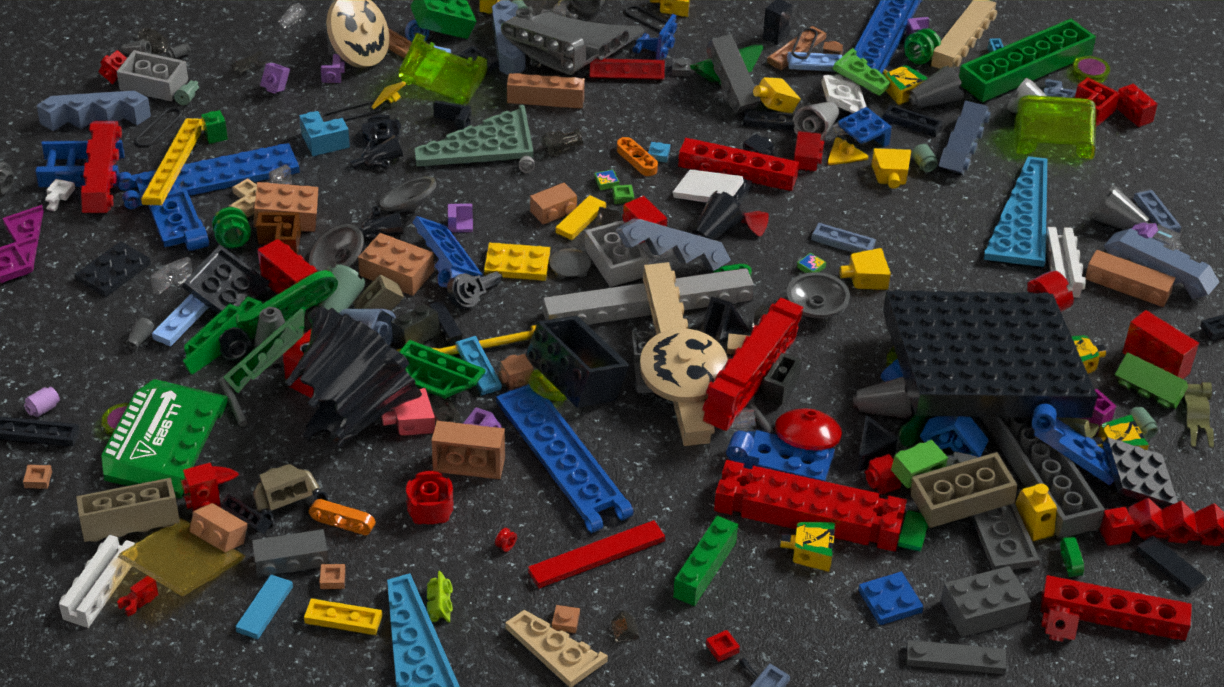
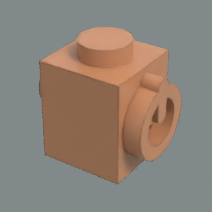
(515, 371)

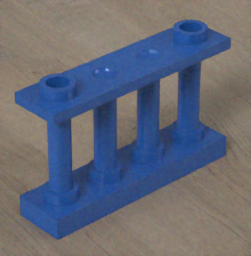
(71, 151)

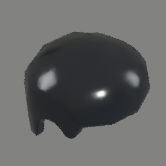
(235, 344)

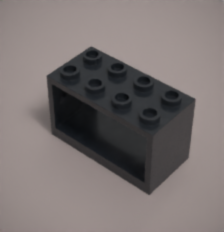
(577, 361)

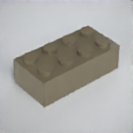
(963, 489)
(127, 510)

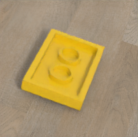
(517, 261)

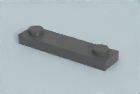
(956, 657)

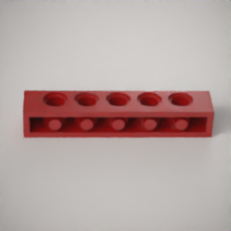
(732, 161)
(1118, 607)

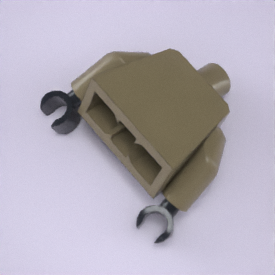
(284, 486)

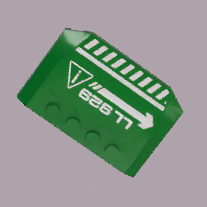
(161, 434)

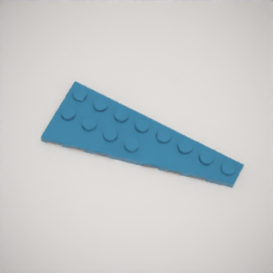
(1022, 225)
(416, 647)

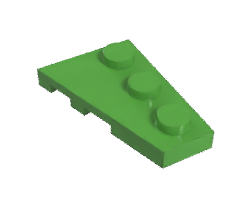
(858, 71)

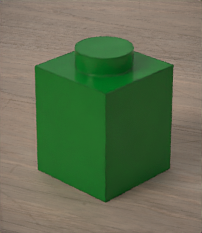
(214, 126)

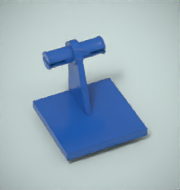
(660, 45)

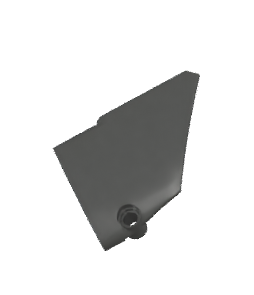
(564, 41)

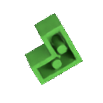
(918, 460)

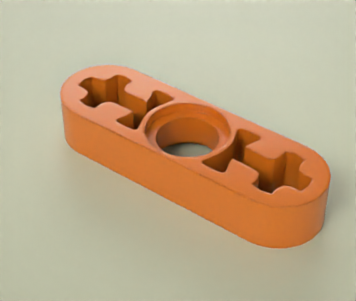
(645, 164)
(354, 521)

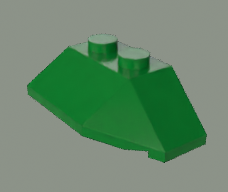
(749, 55)
(438, 371)

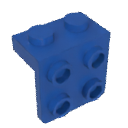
(865, 126)

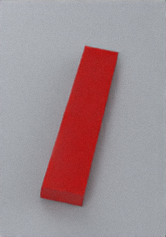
(596, 554)

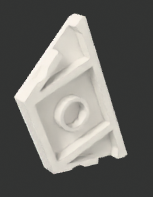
(843, 92)

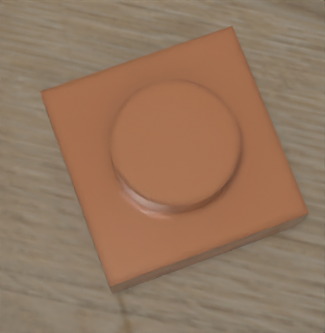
(832, 47)
(37, 476)
(332, 576)
(566, 619)

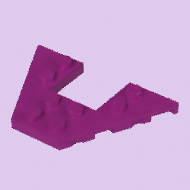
(19, 257)

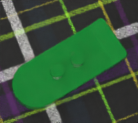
(305, 293)

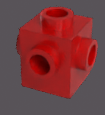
(110, 66)
(1067, 630)

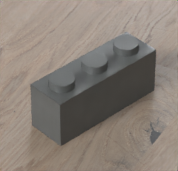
(290, 553)

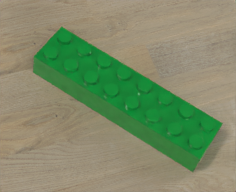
(1025, 59)

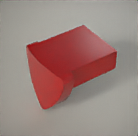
(756, 221)

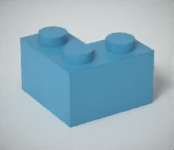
(323, 136)

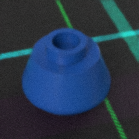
(409, 30)

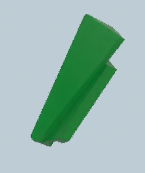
(205, 344)
(267, 351)

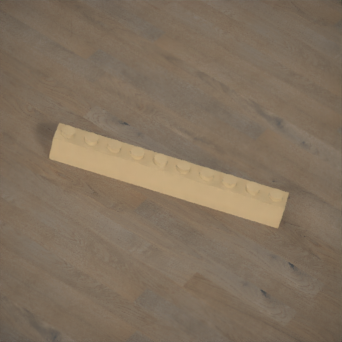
(668, 315)

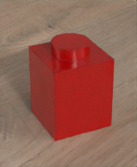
(1116, 526)

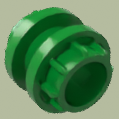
(920, 45)
(231, 227)

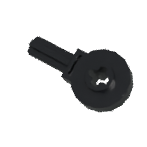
(465, 290)

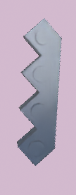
(509, 56)
(86, 108)
(964, 139)
(685, 245)
(1195, 276)

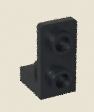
(455, 112)

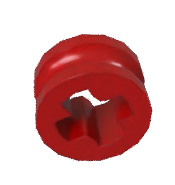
(506, 539)

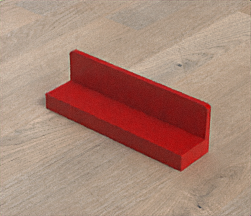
(627, 69)

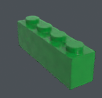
(705, 561)

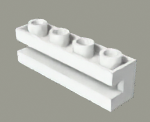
(1065, 258)
(95, 583)

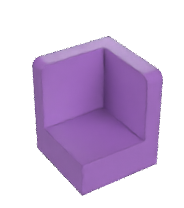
(916, 24)
(460, 218)

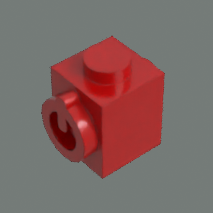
(880, 475)

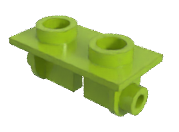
(440, 591)

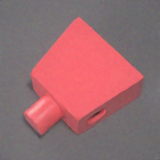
(412, 417)

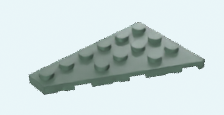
(498, 138)

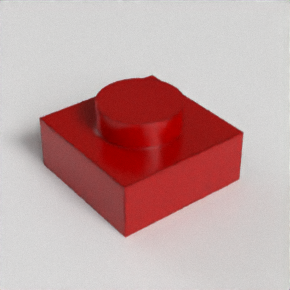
(722, 645)

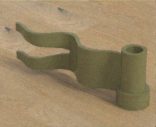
(1199, 411)

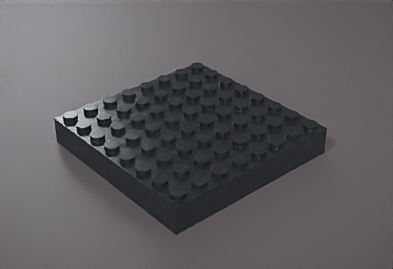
(987, 354)

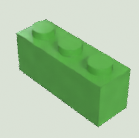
(1151, 381)

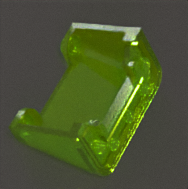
(442, 71)
(1056, 122)

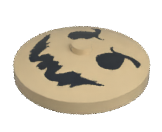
(358, 32)
(681, 364)

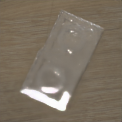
(175, 272)

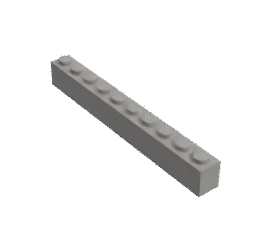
(632, 300)

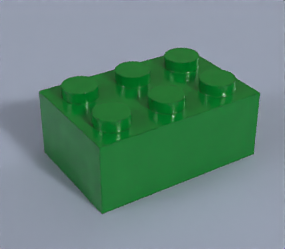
(444, 16)

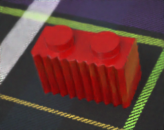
(808, 150)

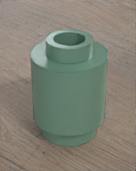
(924, 157)
(1144, 421)

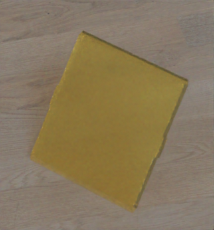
(179, 558)

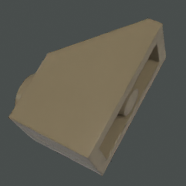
(380, 295)

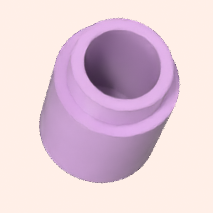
(41, 401)

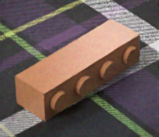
(545, 90)
(1130, 278)

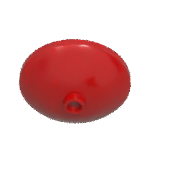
(808, 429)

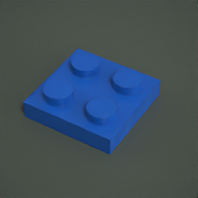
(890, 598)

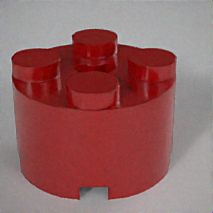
(1054, 284)
(429, 498)

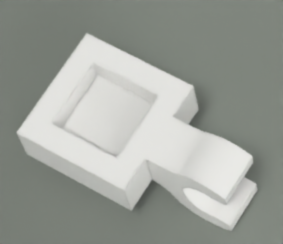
(58, 191)

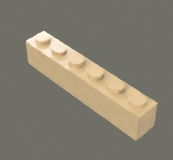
(964, 34)

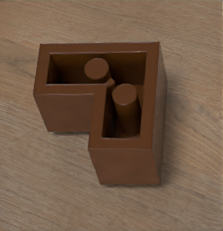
(280, 226)

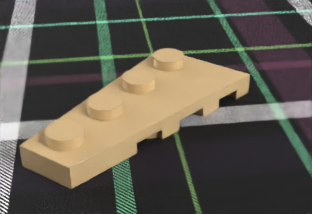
(561, 654)

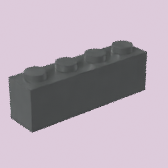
(732, 73)

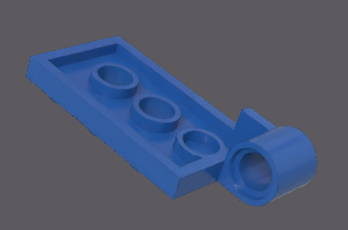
(187, 230)

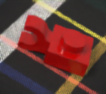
(141, 593)

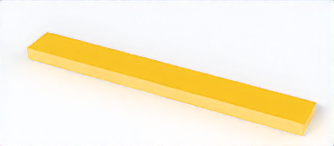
(172, 162)

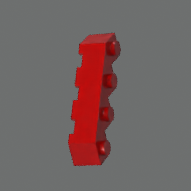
(99, 169)
(1178, 522)

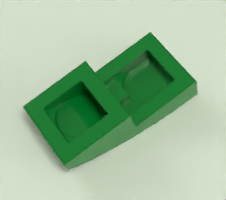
(913, 531)

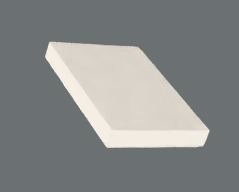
(701, 184)

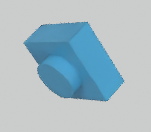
(659, 151)

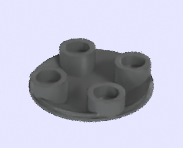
(570, 263)

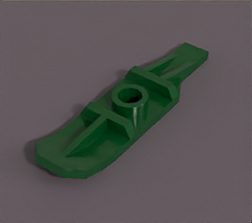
(912, 430)

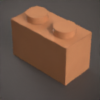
(553, 203)
(218, 527)

